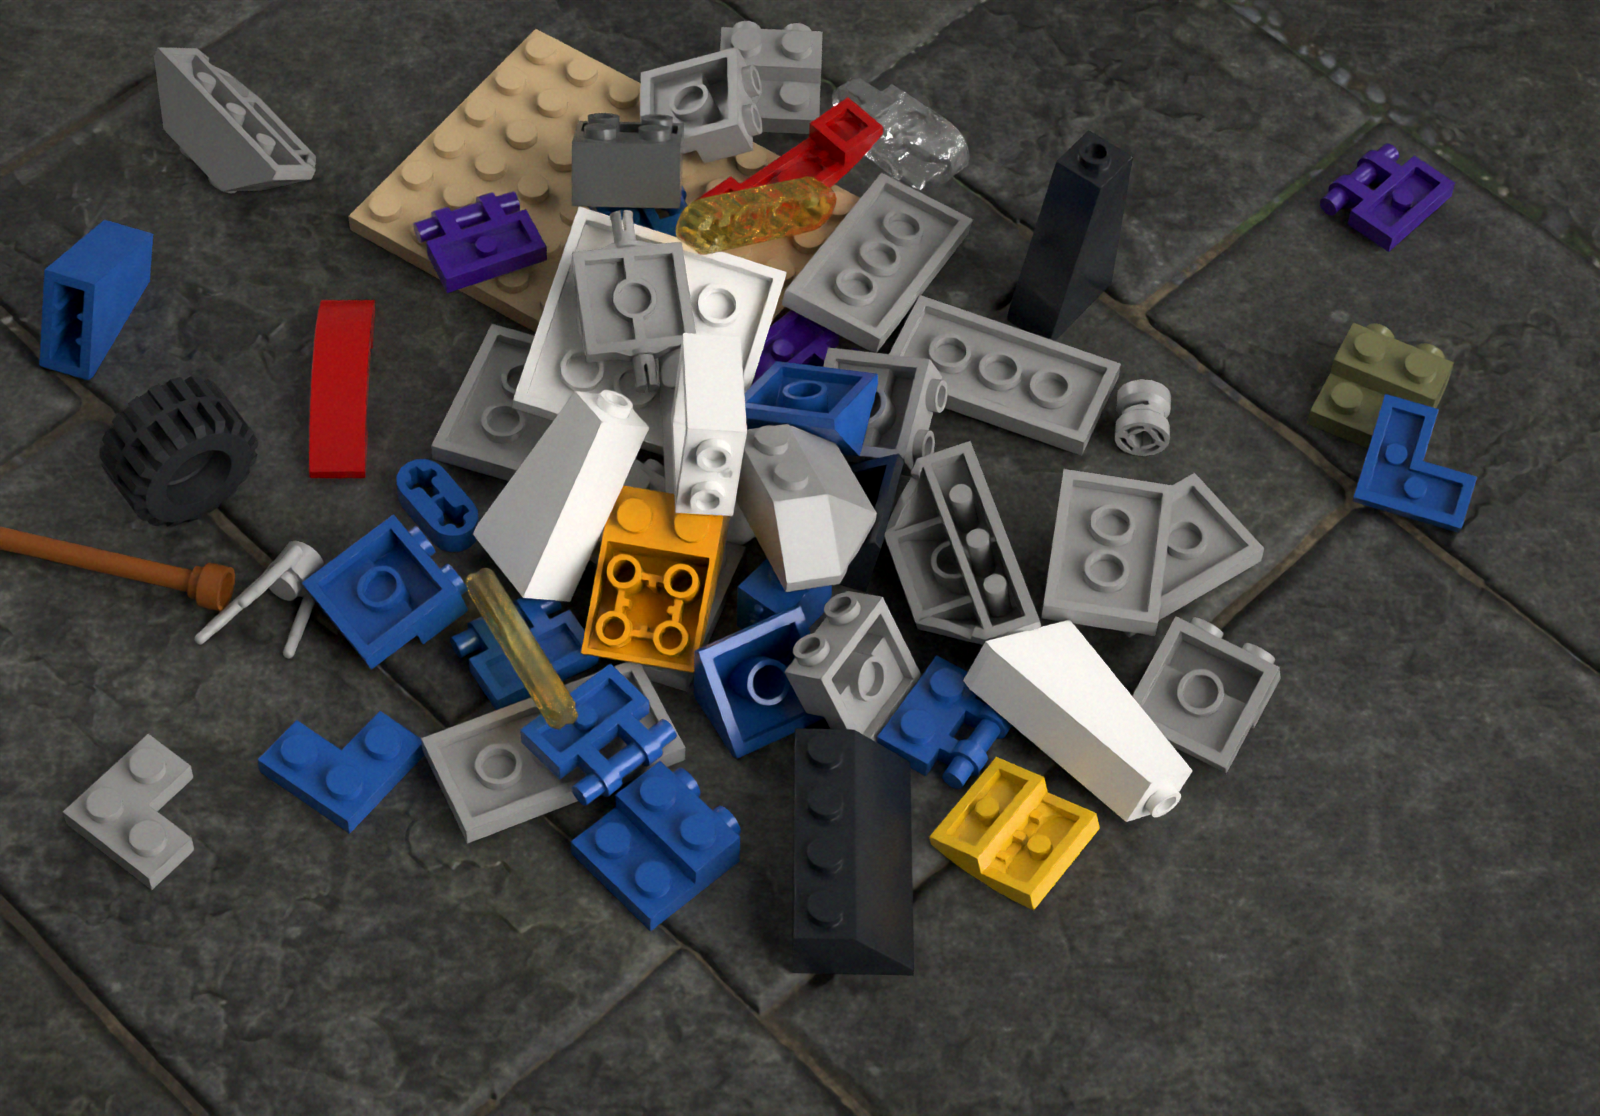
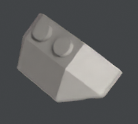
(226, 126)
(802, 505)
(956, 552)

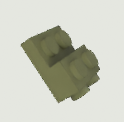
(1366, 370)

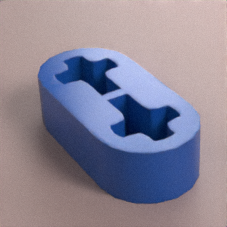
(429, 511)

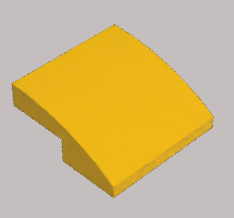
(1014, 833)

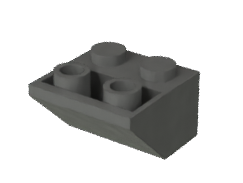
(627, 162)

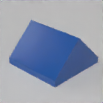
(816, 400)
(745, 683)

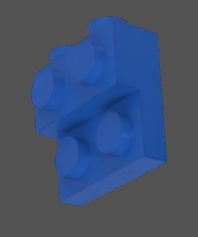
(387, 591)
(659, 844)

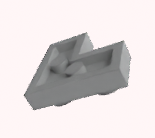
(122, 815)

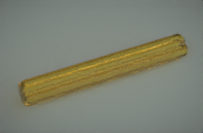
(521, 649)

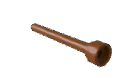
(208, 585)

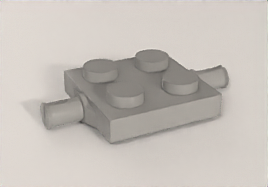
(632, 300)

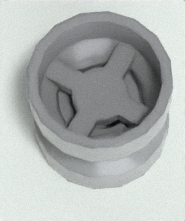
(1142, 417)

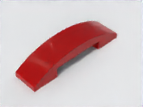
(832, 149)
(340, 389)

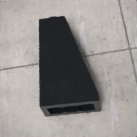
(1073, 238)

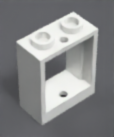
(708, 424)

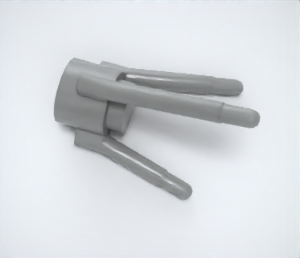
(285, 580)

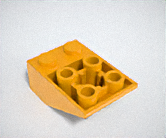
(654, 581)

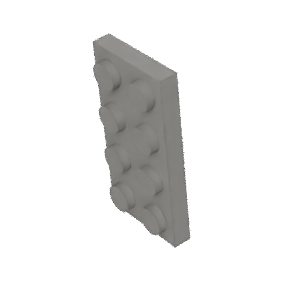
(877, 263)
(1010, 374)
(500, 783)

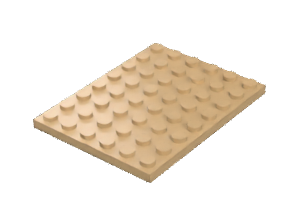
(519, 139)

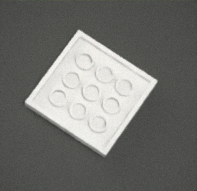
(726, 298)

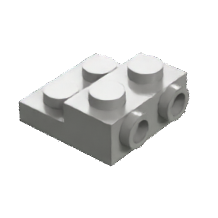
(787, 69)
(711, 100)
(902, 406)
(853, 665)
(1206, 690)

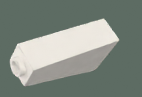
(562, 495)
(1081, 717)

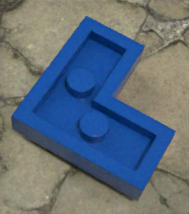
(1400, 480)
(346, 781)

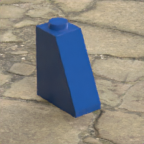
(91, 296)

